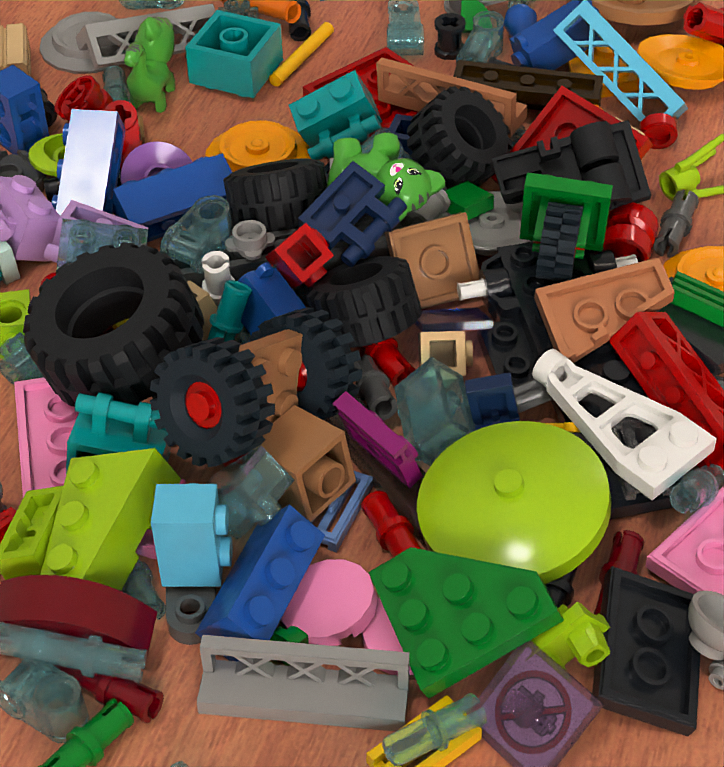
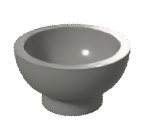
(707, 624)

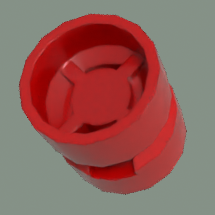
(631, 231)

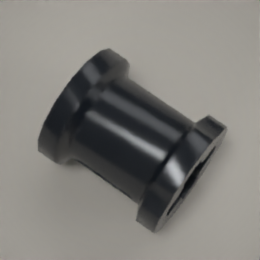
(449, 35)

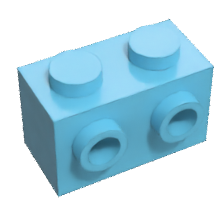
(189, 535)

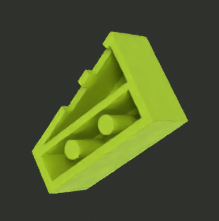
(105, 515)

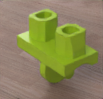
(576, 636)

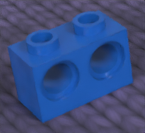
(21, 111)

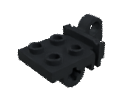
(590, 153)

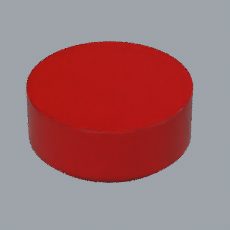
(660, 130)

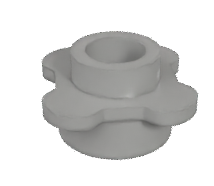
(249, 239)

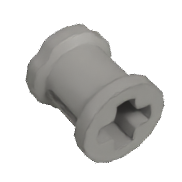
(435, 205)

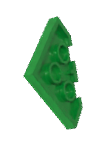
(460, 612)

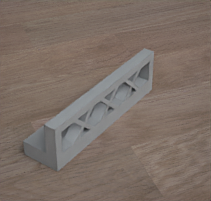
(121, 30)
(304, 688)

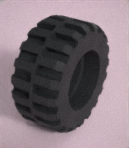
(96, 294)

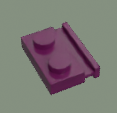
(378, 439)

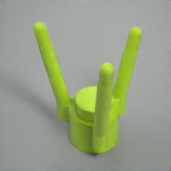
(687, 177)

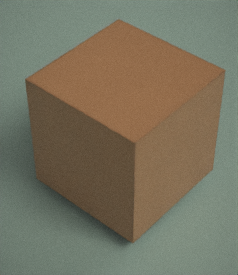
(314, 457)

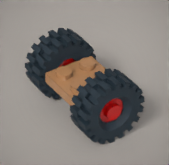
(227, 395)

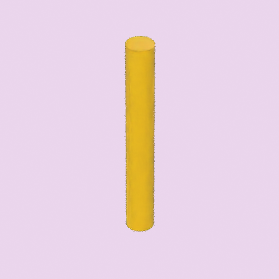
(301, 54)

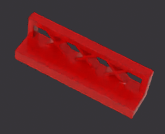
(673, 373)

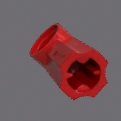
(705, 22)

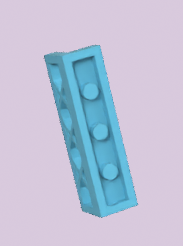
(624, 52)

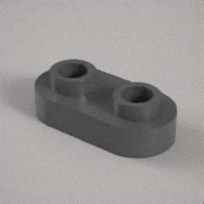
(183, 600)

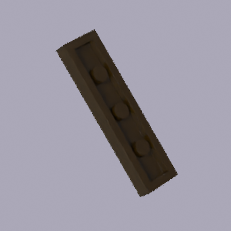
(532, 85)

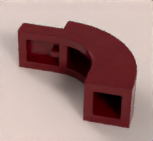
(77, 609)

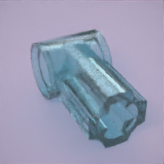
(485, 38)

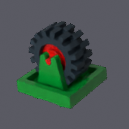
(563, 221)

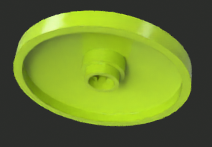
(516, 498)

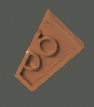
(592, 308)

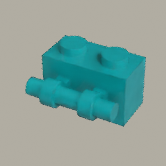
(334, 113)
(114, 427)

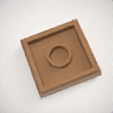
(438, 256)

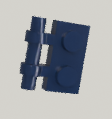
(344, 204)

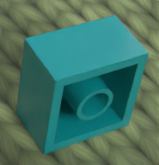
(234, 53)

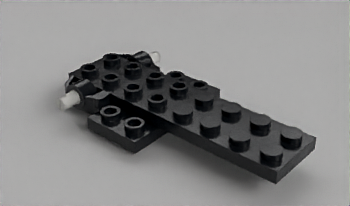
(520, 339)

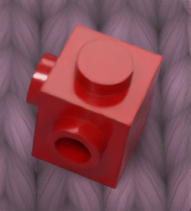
(301, 257)

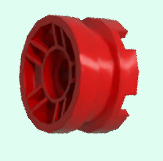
(82, 94)

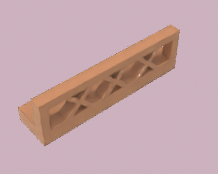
(416, 87)

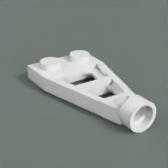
(653, 463)

